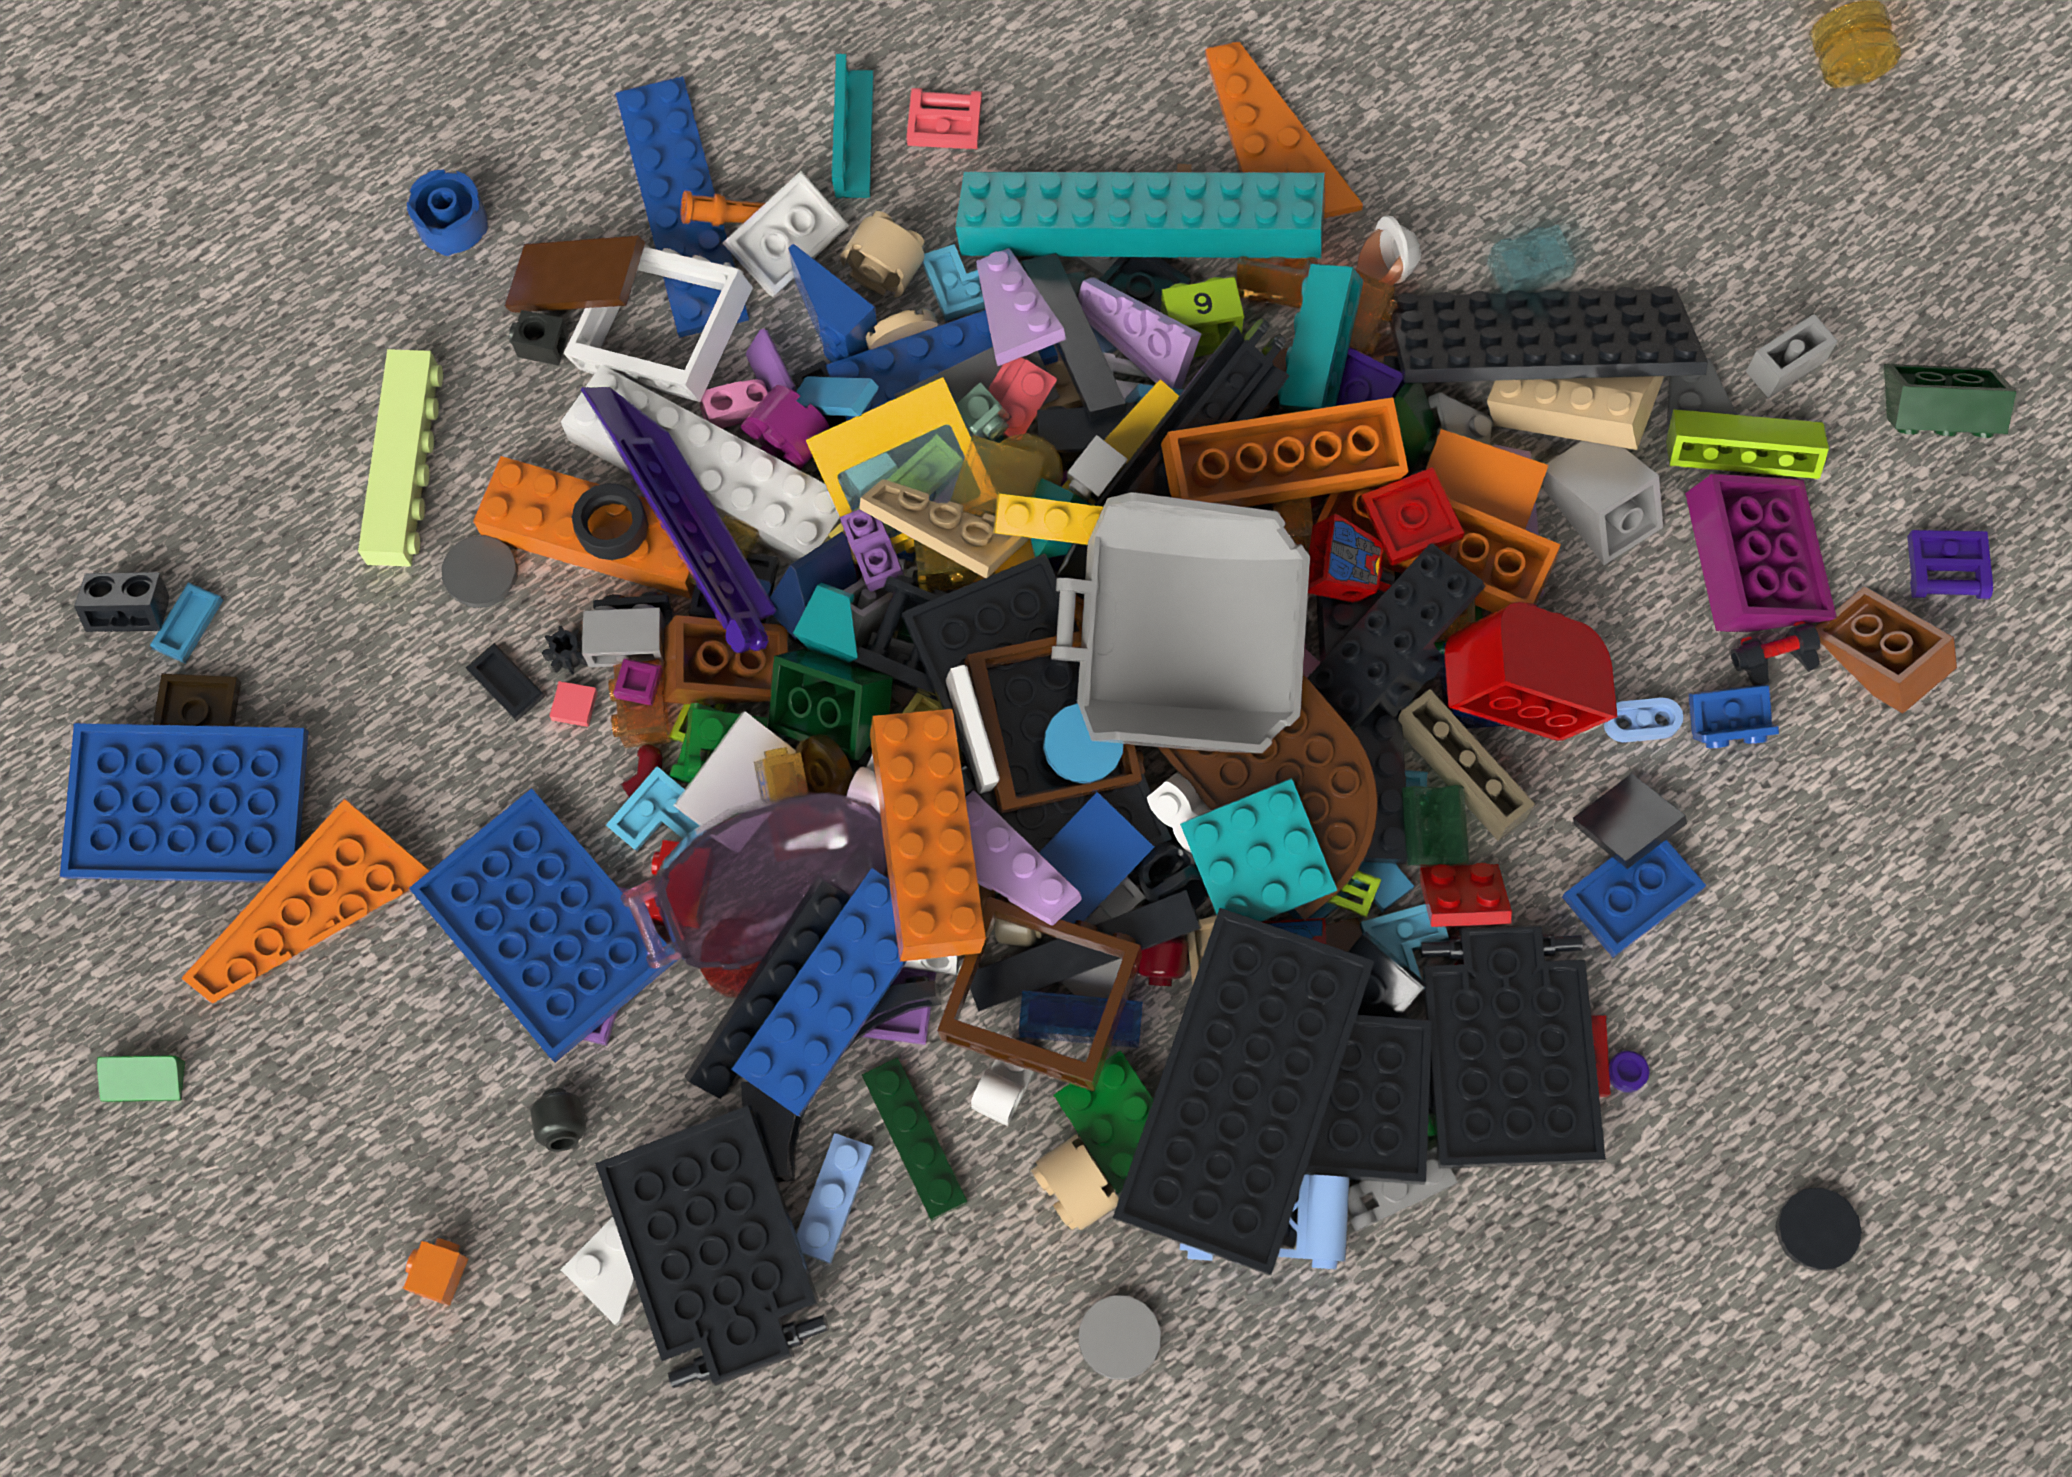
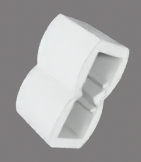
(1175, 803)

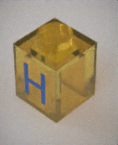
(780, 773)

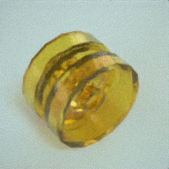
(1855, 44)

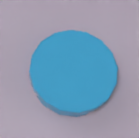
(1073, 752)

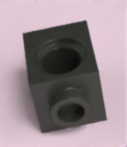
(546, 349)

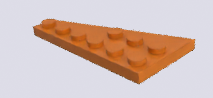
(1265, 129)
(324, 887)

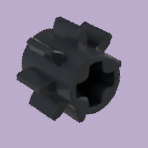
(565, 659)

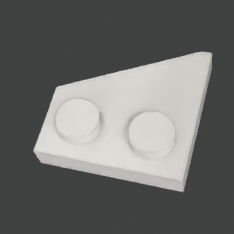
(603, 1272)

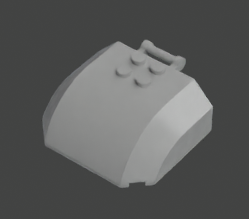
(1188, 625)

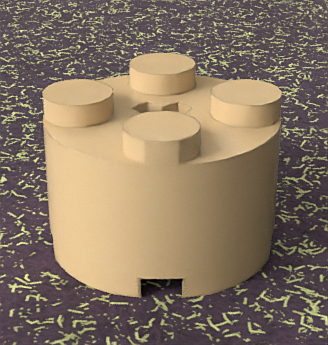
(883, 254)
(1077, 1183)

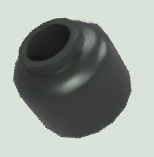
(558, 1120)

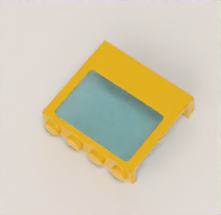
(907, 441)

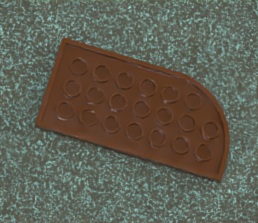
(1328, 773)

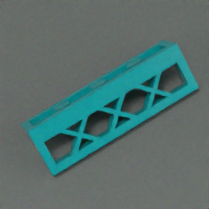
(852, 131)

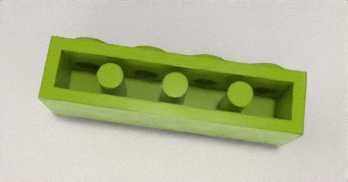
(1746, 444)

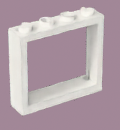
(586, 342)

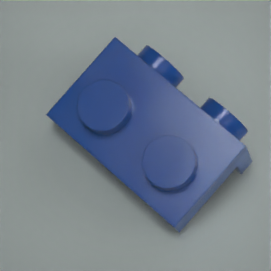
(1732, 715)

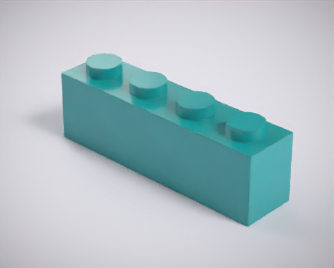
(1321, 338)

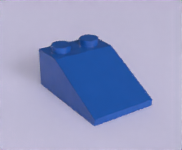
(835, 309)

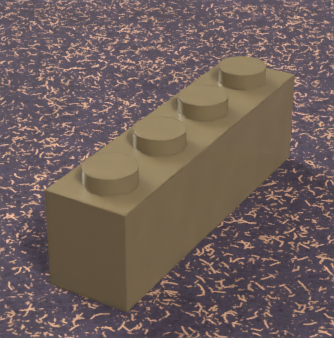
(1465, 762)

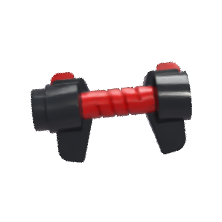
(1753, 655)

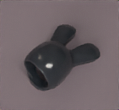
(1174, 862)

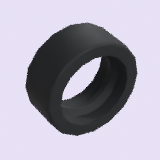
(605, 495)

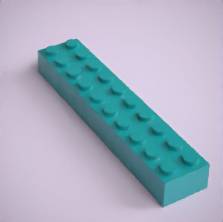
(1142, 214)

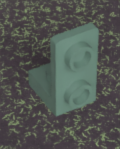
(983, 413)

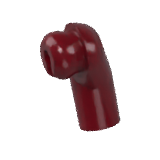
(648, 760)

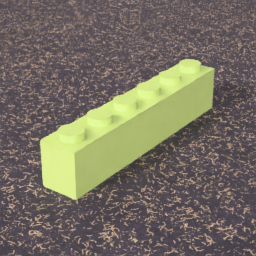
(399, 458)

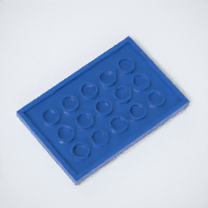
(183, 802)
(540, 924)

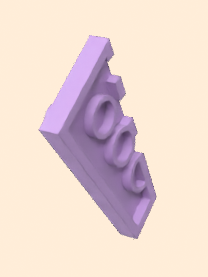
(1014, 867)

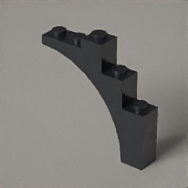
(782, 1127)

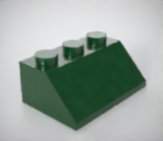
(1948, 400)
(826, 698)

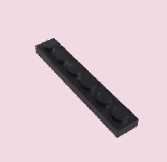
(766, 986)

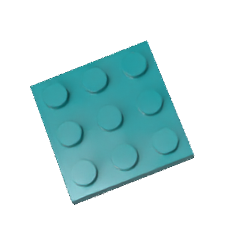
(1259, 854)

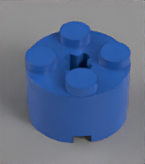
(447, 211)

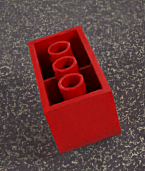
(1531, 672)

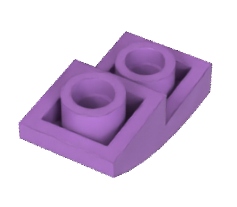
(871, 548)

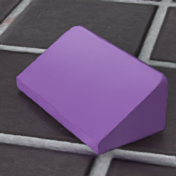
(767, 362)

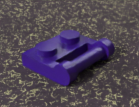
(1950, 552)

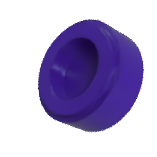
(1628, 1071)

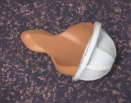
(1389, 252)

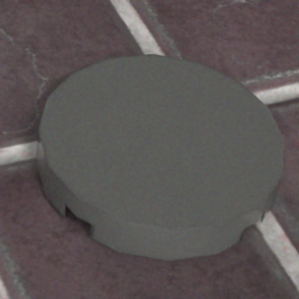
(479, 571)

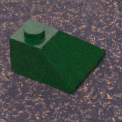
(1415, 422)

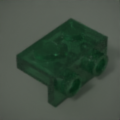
(1435, 825)

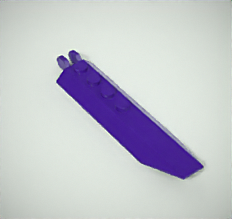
(687, 518)

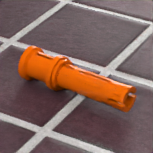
(716, 209)

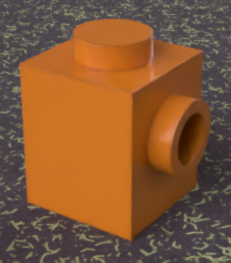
(435, 1270)

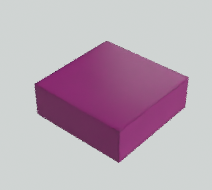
(638, 682)

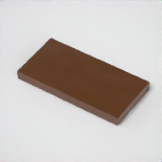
(575, 274)

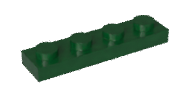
(914, 1139)

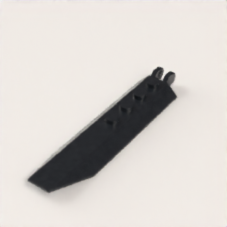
(1228, 388)

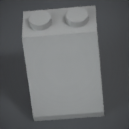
(1605, 496)

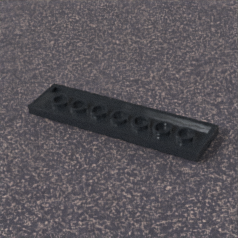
(1378, 734)

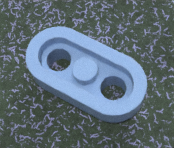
(1642, 721)

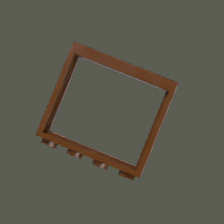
(977, 664)
(1030, 1056)

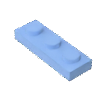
(833, 1197)

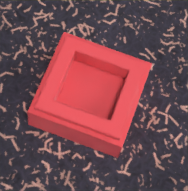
(573, 703)

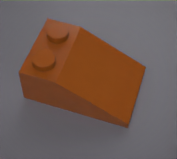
(1888, 648)
(706, 669)

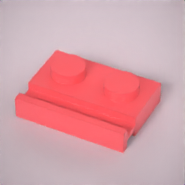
(1021, 391)

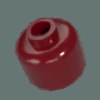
(1165, 962)

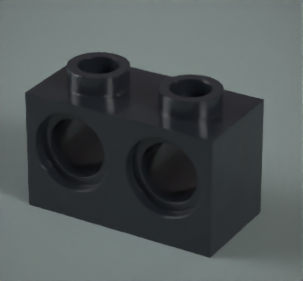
(122, 602)

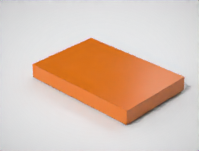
(1487, 477)

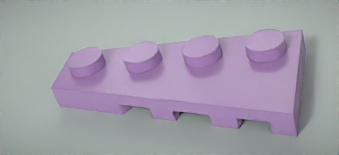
(1015, 309)
(1144, 335)

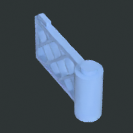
(1319, 1225)

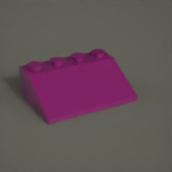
(1759, 553)

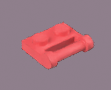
(942, 126)

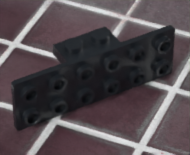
(1392, 645)

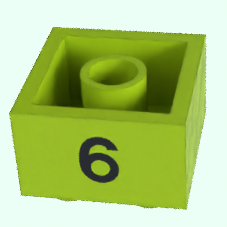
(1206, 308)

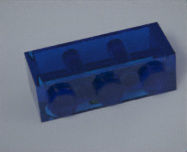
(1075, 1018)

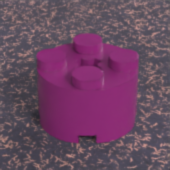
(784, 426)

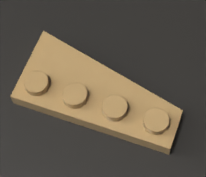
(941, 526)

